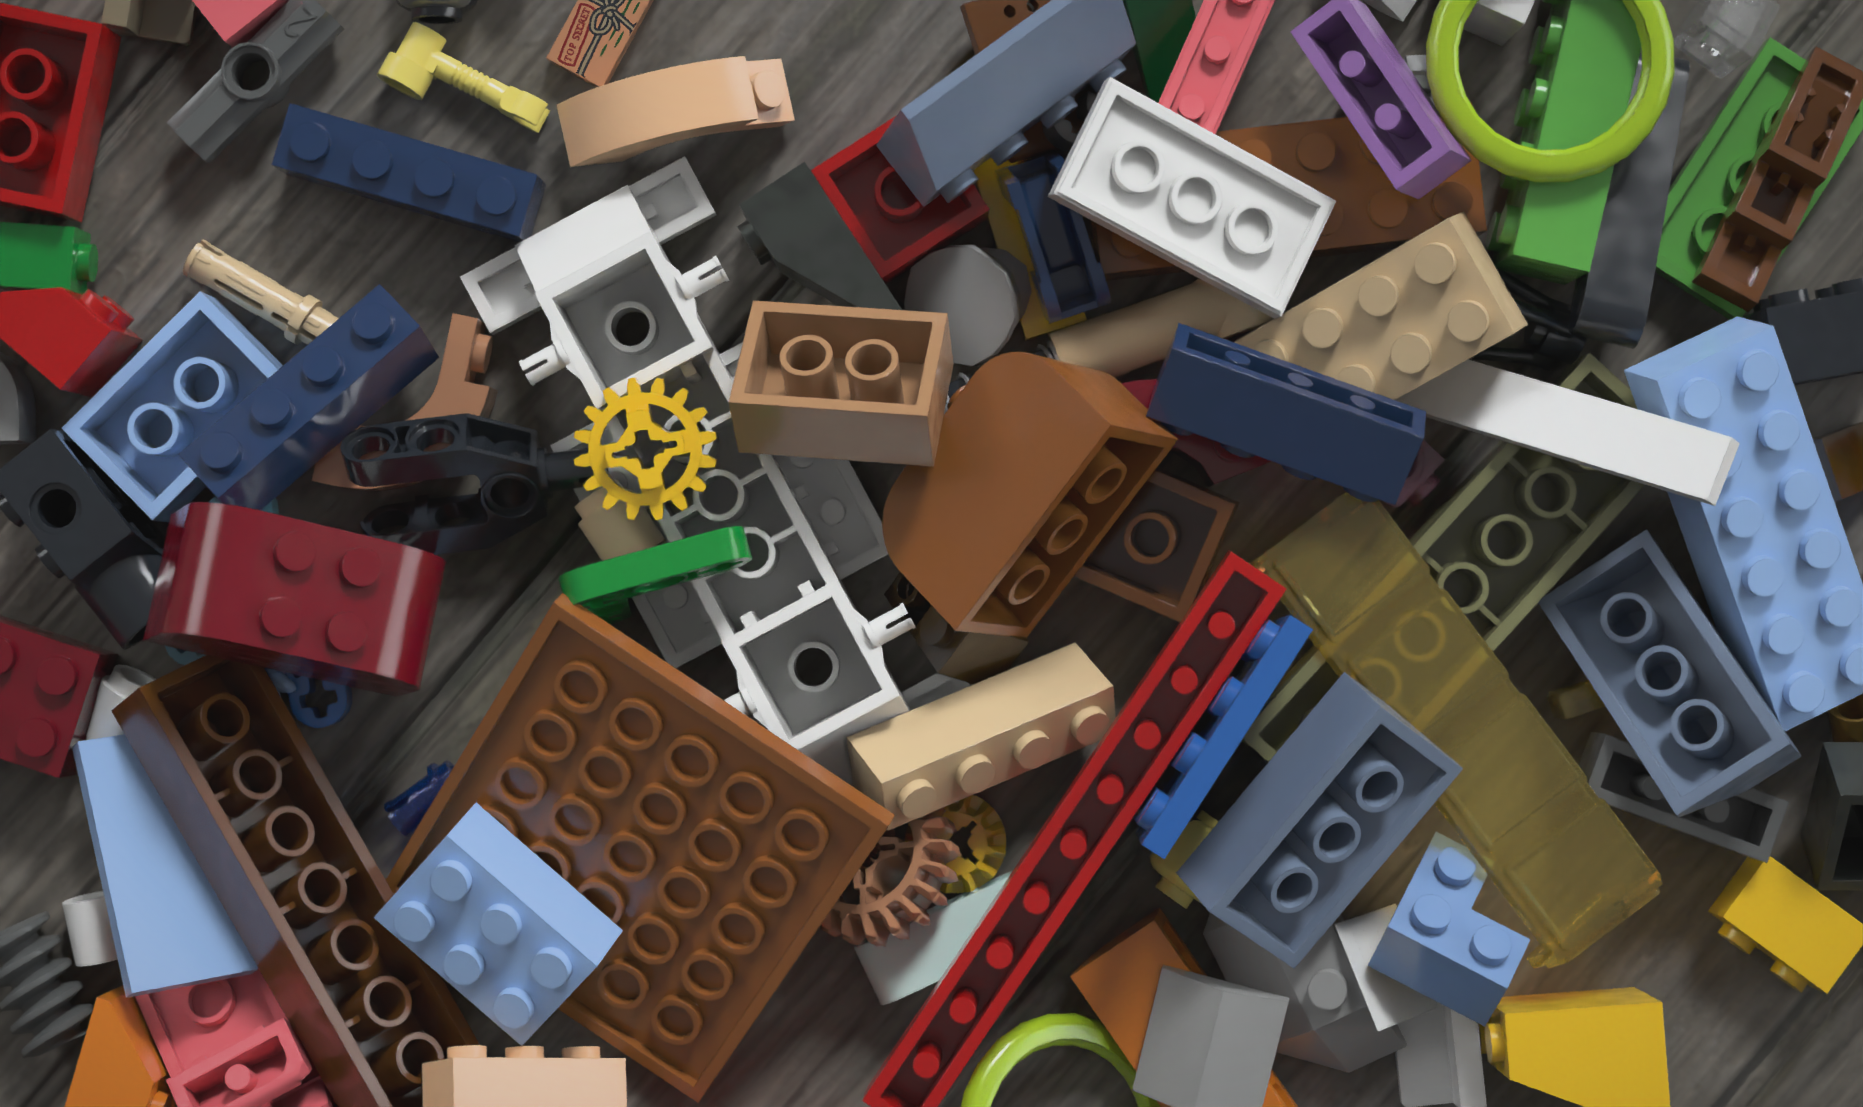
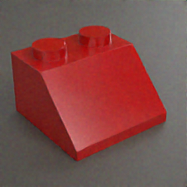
(68, 335)

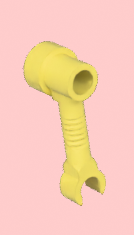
(421, 61)

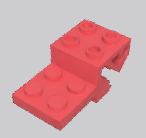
(231, 1046)

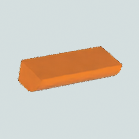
(1123, 983)

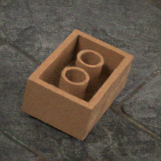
(842, 383)

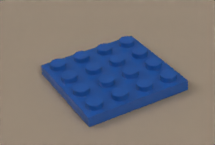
(1232, 713)

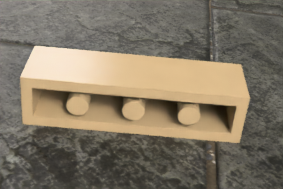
(982, 734)

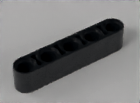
(1615, 295)

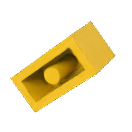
(1788, 922)

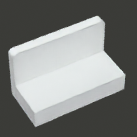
(1440, 1060)

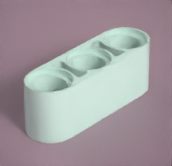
(921, 961)

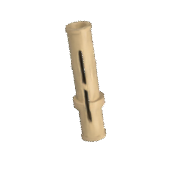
(296, 315)

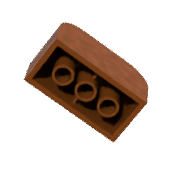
(1020, 489)

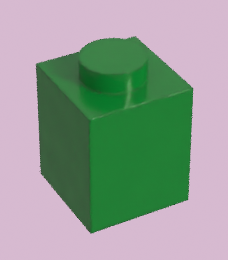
(46, 257)

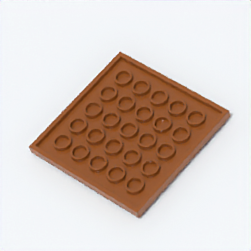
(673, 823)

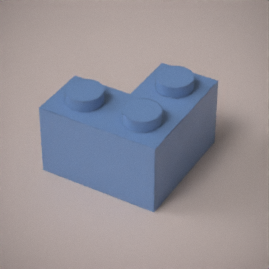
(1445, 945)

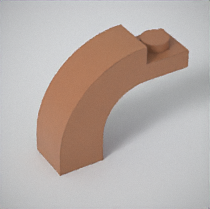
(455, 393)

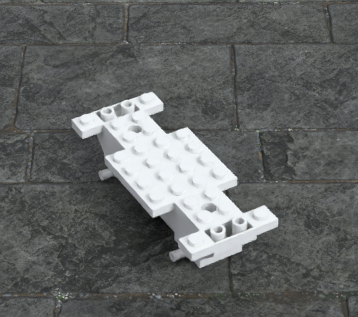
(799, 514)

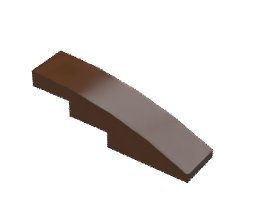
(1781, 179)

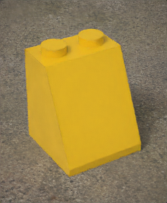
(1583, 1046)

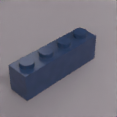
(408, 173)
(311, 403)
(1287, 415)

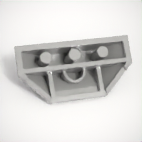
(1326, 1008)

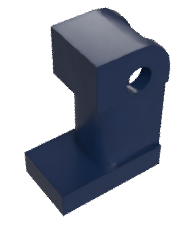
(1056, 237)

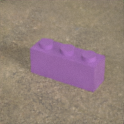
(1380, 96)

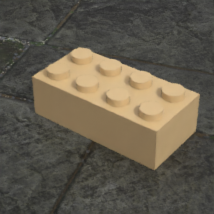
(1400, 315)

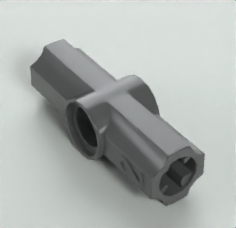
(223, 104)

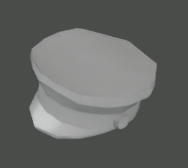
(979, 290)

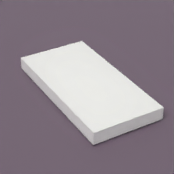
(1192, 198)

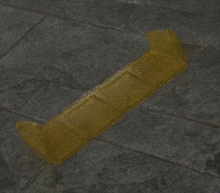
(1520, 792)

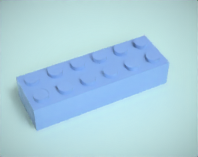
(1774, 541)

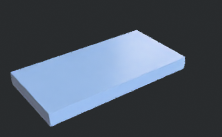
(156, 896)

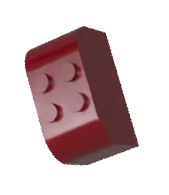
(295, 597)

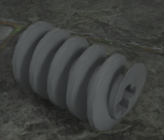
(38, 987)

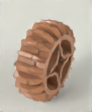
(886, 900)

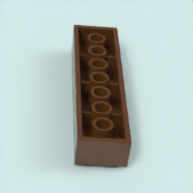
(293, 878)

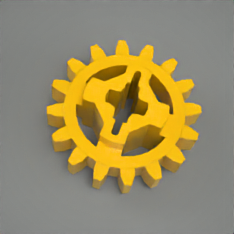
(650, 478)

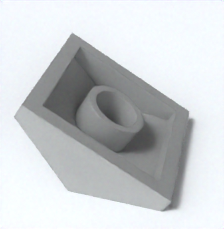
(1209, 1042)

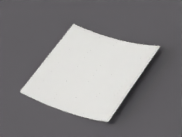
(1385, 997)

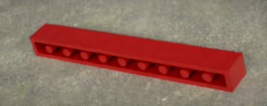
(1077, 837)

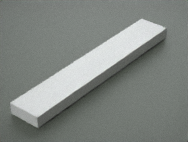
(1580, 429)

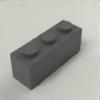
(1739, 824)

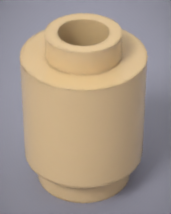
(610, 529)

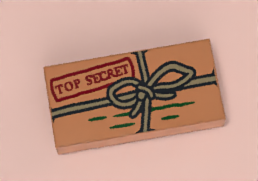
(597, 37)

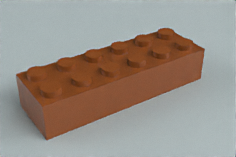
(1340, 165)

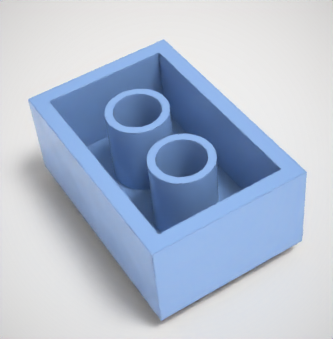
(167, 400)
(499, 924)

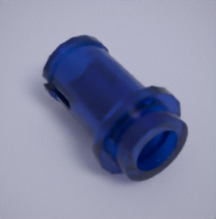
(415, 801)

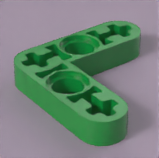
(609, 583)

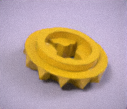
(986, 842)

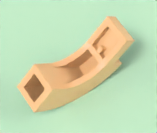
(673, 106)

